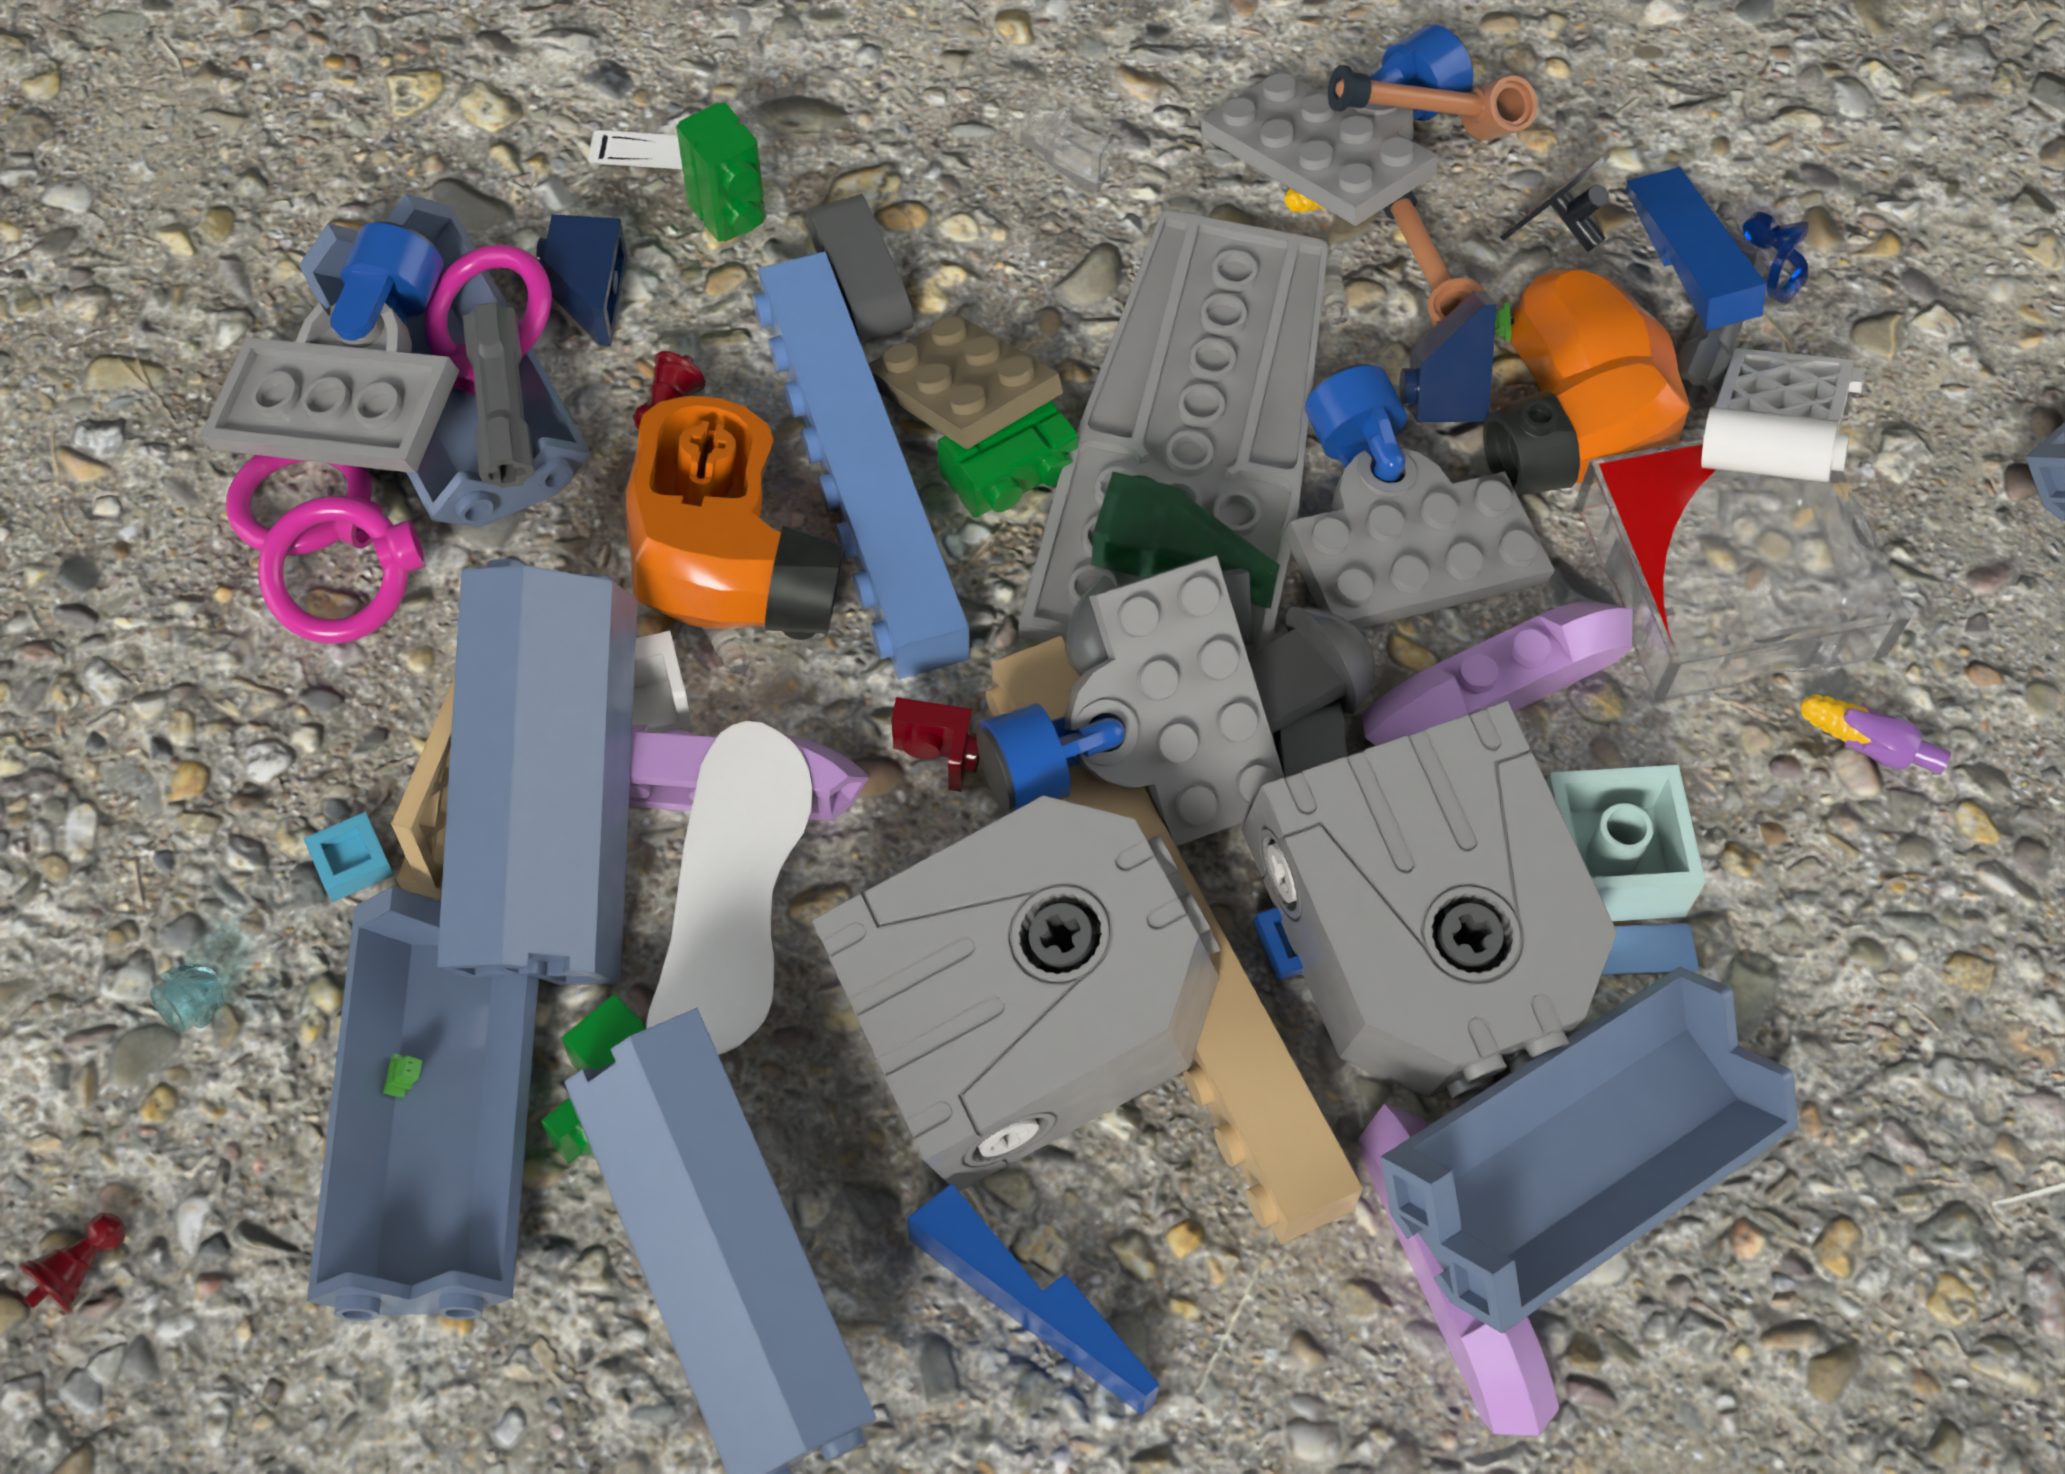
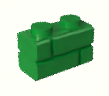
(721, 171)
(1009, 461)

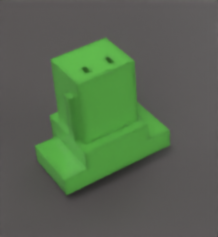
(1503, 322)
(401, 1075)

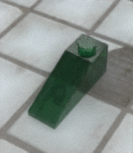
(1156, 527)

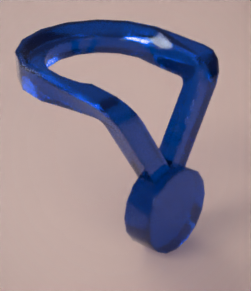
(1765, 232)

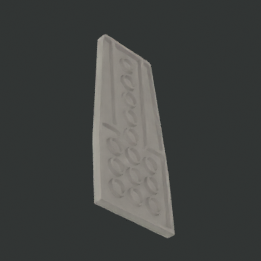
(1199, 397)

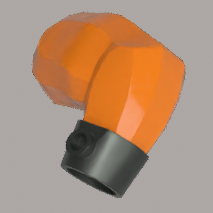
(1601, 380)
(700, 531)

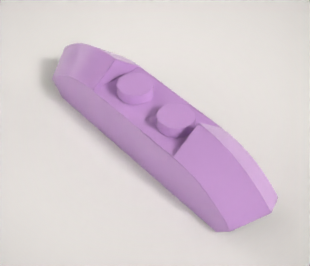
(1509, 667)
(669, 762)
(1501, 1371)

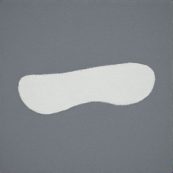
(740, 830)

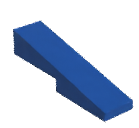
(1699, 247)
(1058, 1315)

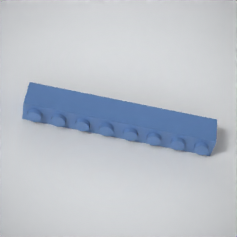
(862, 468)

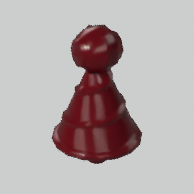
(673, 378)
(65, 1269)

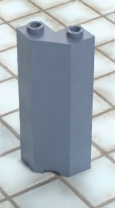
(449, 469)
(538, 776)
(1587, 1148)
(427, 1184)
(720, 1252)

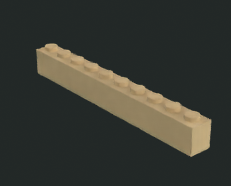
(1240, 1062)

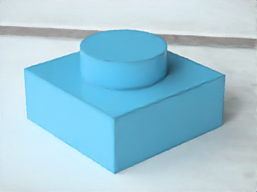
(348, 857)

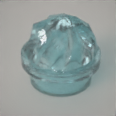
(188, 996)

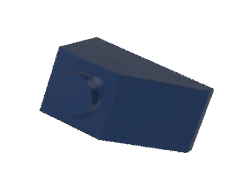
(586, 270)
(1453, 365)

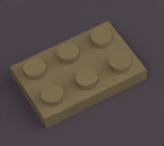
(964, 380)

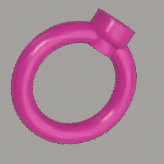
(458, 275)
(312, 539)
(395, 547)

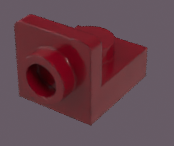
(936, 730)

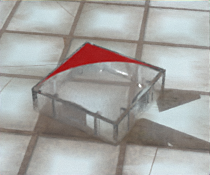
(1737, 569)

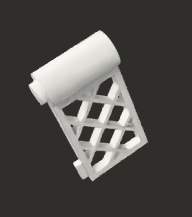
(1793, 442)

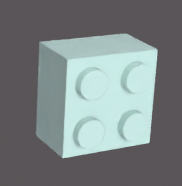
(1633, 838)

